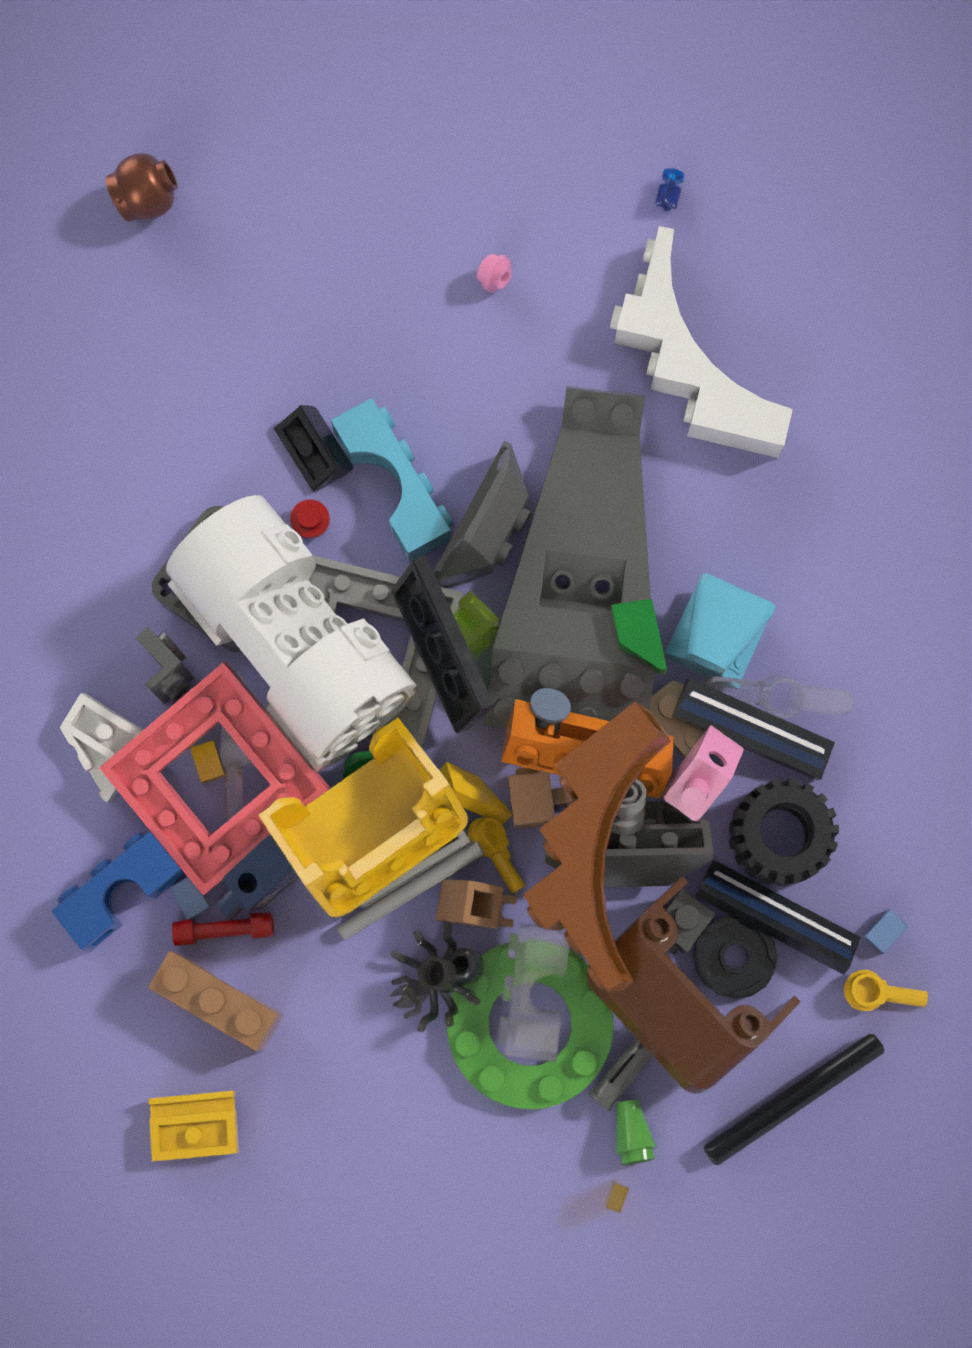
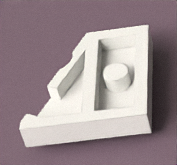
(97, 736)

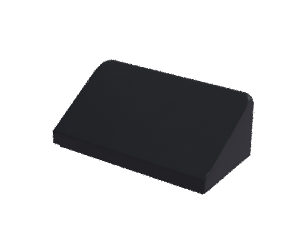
(313, 447)

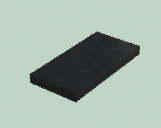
(441, 645)

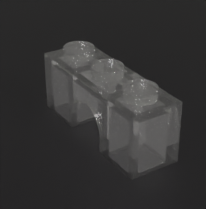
(529, 1029)

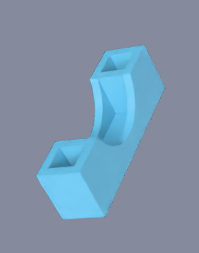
(368, 439)

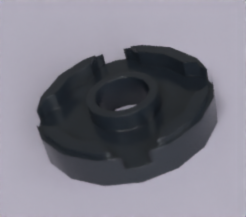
(720, 977)

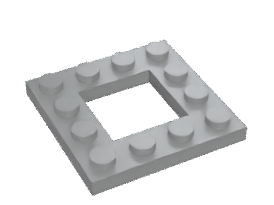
(371, 593)

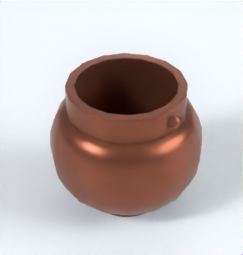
(142, 187)

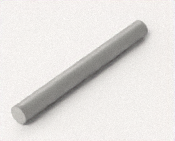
(410, 890)

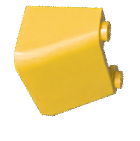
(369, 823)

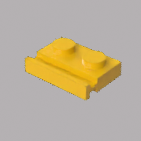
(193, 1125)

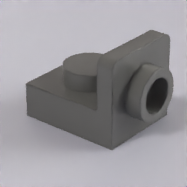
(690, 919)

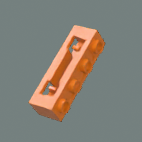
(543, 748)

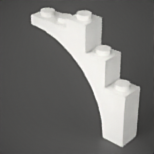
(716, 405)

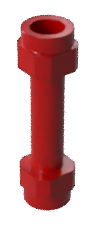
(188, 931)

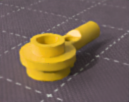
(493, 840)
(867, 990)

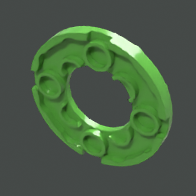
(531, 1084)

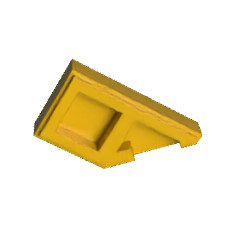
(474, 793)

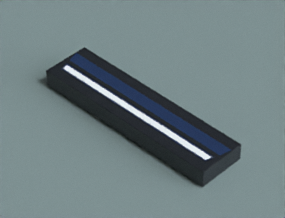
(754, 729)
(778, 917)

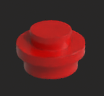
(310, 519)

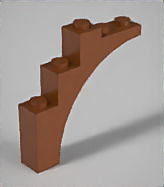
(579, 835)

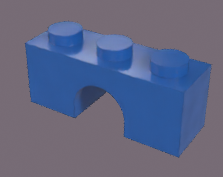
(88, 910)

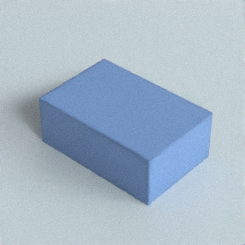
(190, 898)
(885, 931)

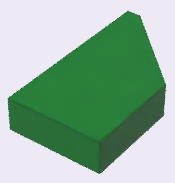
(639, 632)

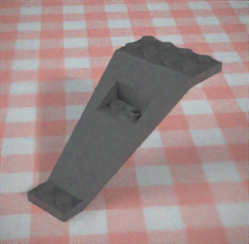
(591, 531)

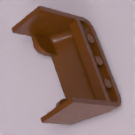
(673, 1014)

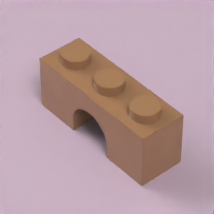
(215, 1001)

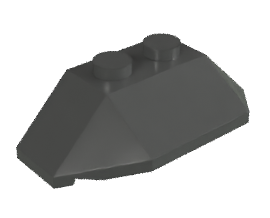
(487, 524)
(659, 852)

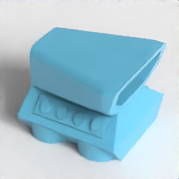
(719, 629)

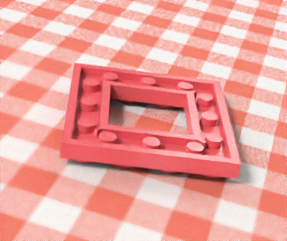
(138, 776)

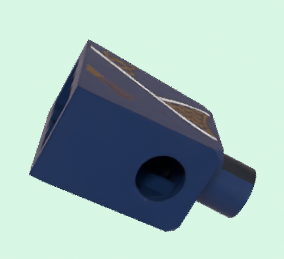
(272, 875)

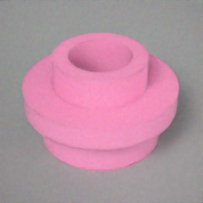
(494, 272)

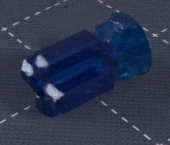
(669, 193)

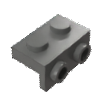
(174, 677)

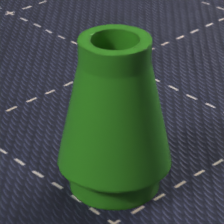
(633, 1134)

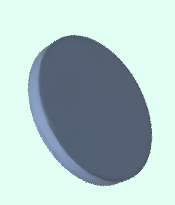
(550, 705)

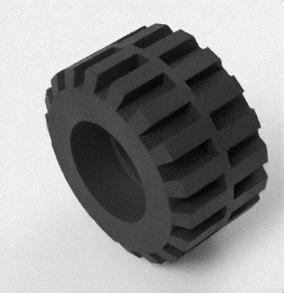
(811, 813)

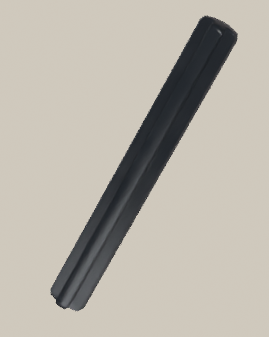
(793, 1099)

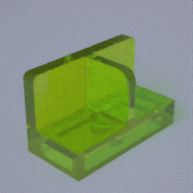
(476, 623)

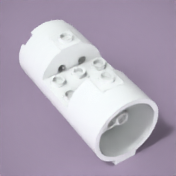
(250, 585)

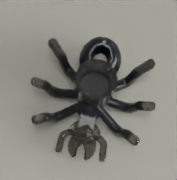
(438, 975)

